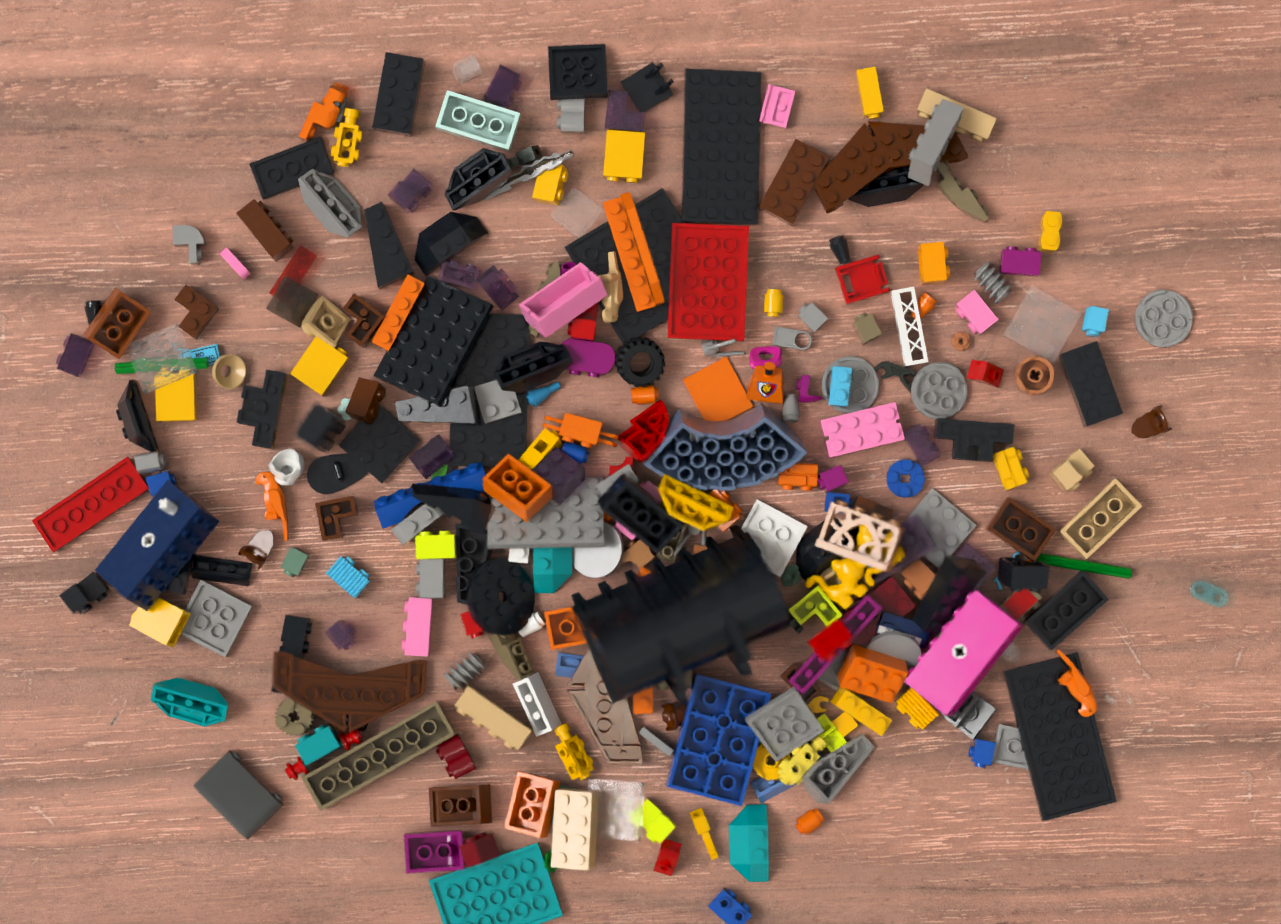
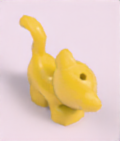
(865, 536)
(849, 573)

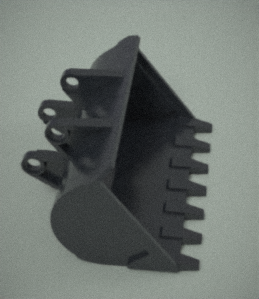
(682, 617)

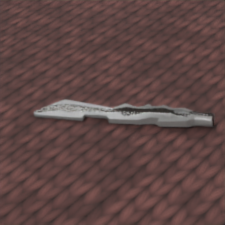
(532, 171)

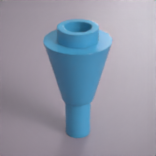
(538, 395)

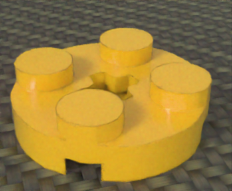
(763, 770)

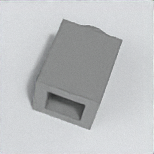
(811, 316)

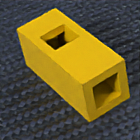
(869, 92)
(540, 448)

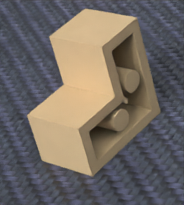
(1072, 470)

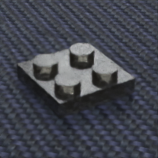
(292, 301)

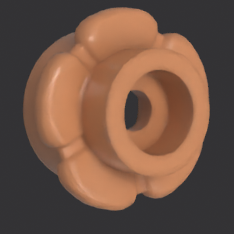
(960, 336)

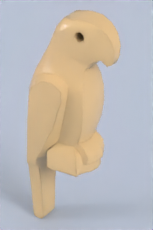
(613, 286)

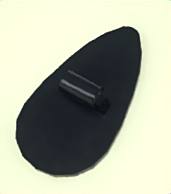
(334, 473)

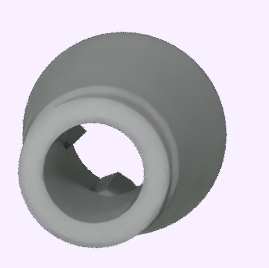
(790, 409)

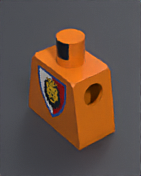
(766, 384)

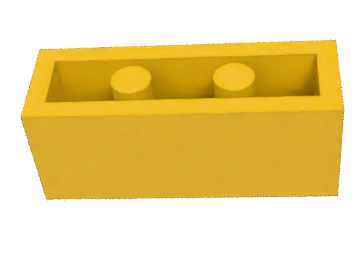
(861, 711)

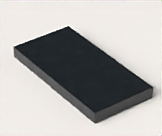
(282, 170)

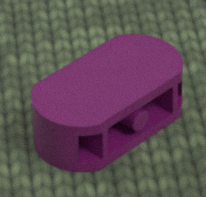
(589, 357)

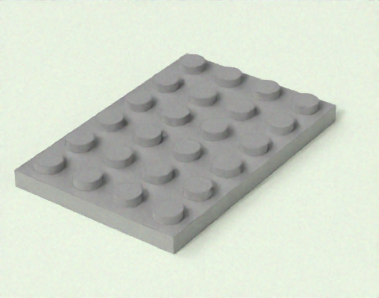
(569, 524)

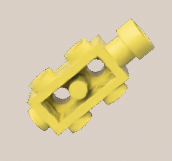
(799, 761)

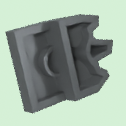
(972, 715)

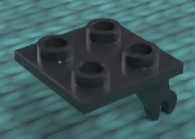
(647, 87)

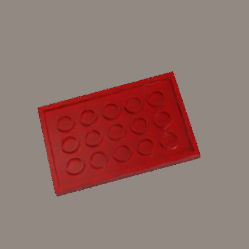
(708, 282)

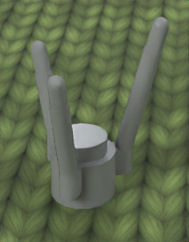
(712, 347)
(692, 530)

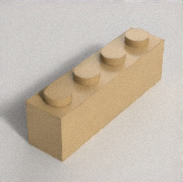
(972, 122)

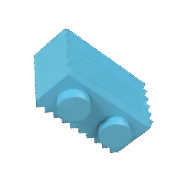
(1095, 321)
(840, 386)
(348, 576)

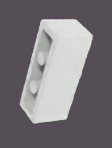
(537, 704)

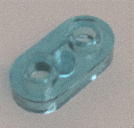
(1208, 593)

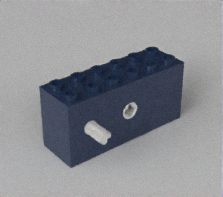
(157, 546)

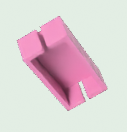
(563, 300)
(862, 430)

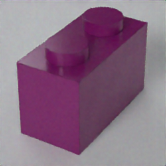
(1020, 262)
(832, 479)

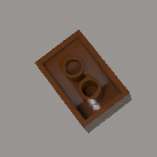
(460, 805)

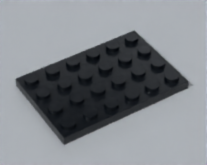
(434, 341)

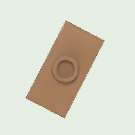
(637, 553)

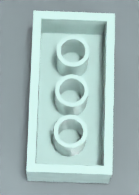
(478, 121)

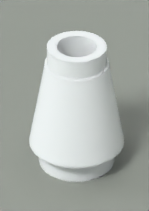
(535, 623)

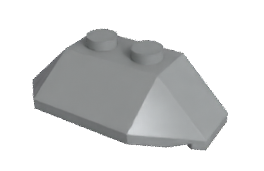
(330, 203)

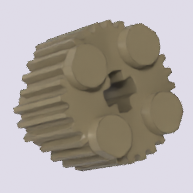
(285, 722)

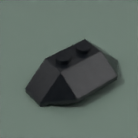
(477, 178)
(887, 188)
(447, 239)
(532, 366)
(135, 418)
(813, 559)

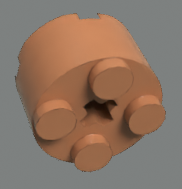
(1023, 372)

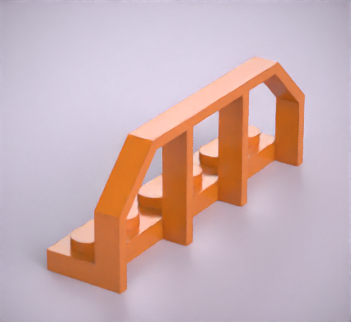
(629, 254)

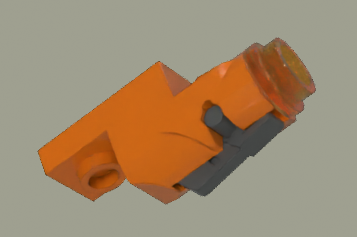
(326, 114)

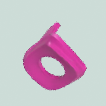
(756, 361)

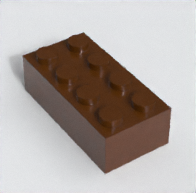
(793, 182)

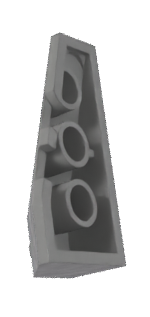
(834, 770)

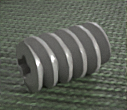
(992, 282)
(465, 670)

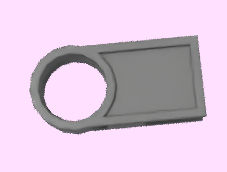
(786, 338)

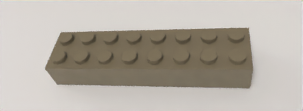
(379, 755)

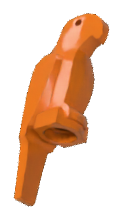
(274, 500)
(1078, 687)

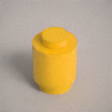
(773, 302)

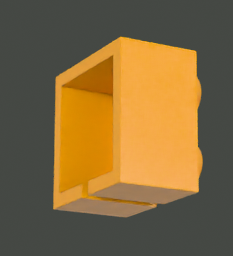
(932, 263)

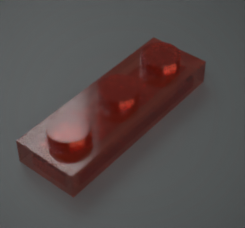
(296, 267)

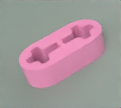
(235, 263)

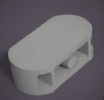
(416, 523)

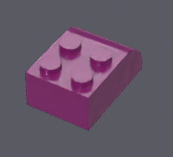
(433, 851)

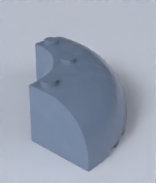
(726, 452)

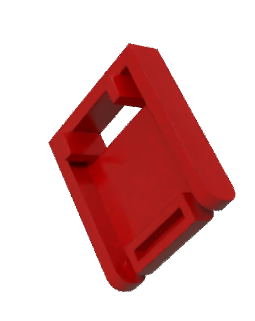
(864, 277)

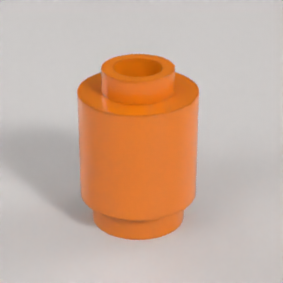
(644, 395)
(809, 821)

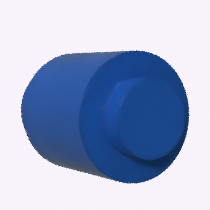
(576, 452)

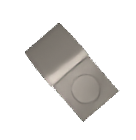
(189, 236)

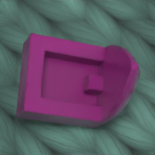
(803, 385)

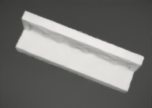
(901, 326)

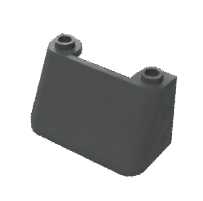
(238, 795)

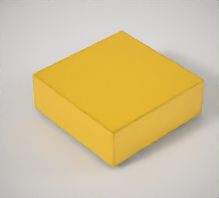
(844, 723)

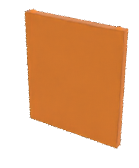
(718, 392)

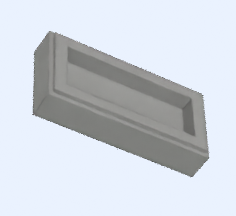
(656, 741)

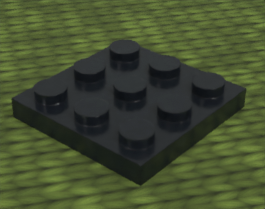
(577, 72)
(379, 445)

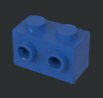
(729, 908)

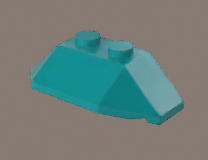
(551, 568)
(190, 701)
(750, 843)

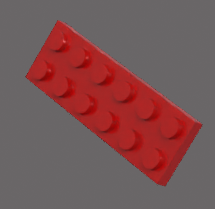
(90, 504)

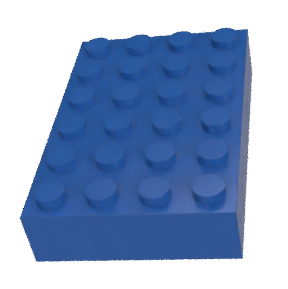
(716, 741)

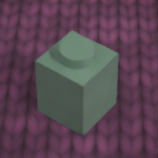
(294, 562)

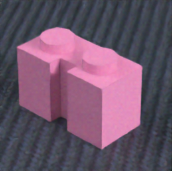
(976, 312)

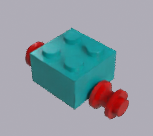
(317, 746)

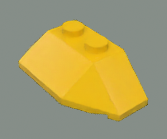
(693, 505)

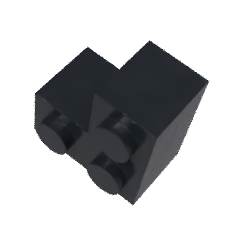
(1023, 575)
(82, 595)

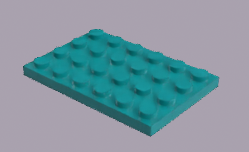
(499, 891)

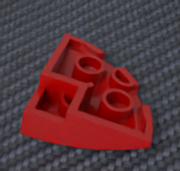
(646, 432)

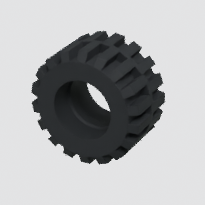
(644, 377)

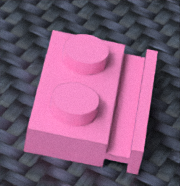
(777, 106)

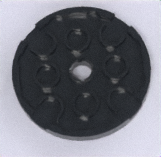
(483, 601)

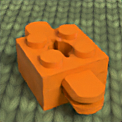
(580, 430)

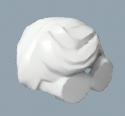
(287, 466)

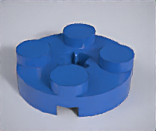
(903, 489)

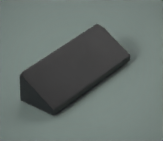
(222, 570)

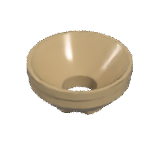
(236, 373)

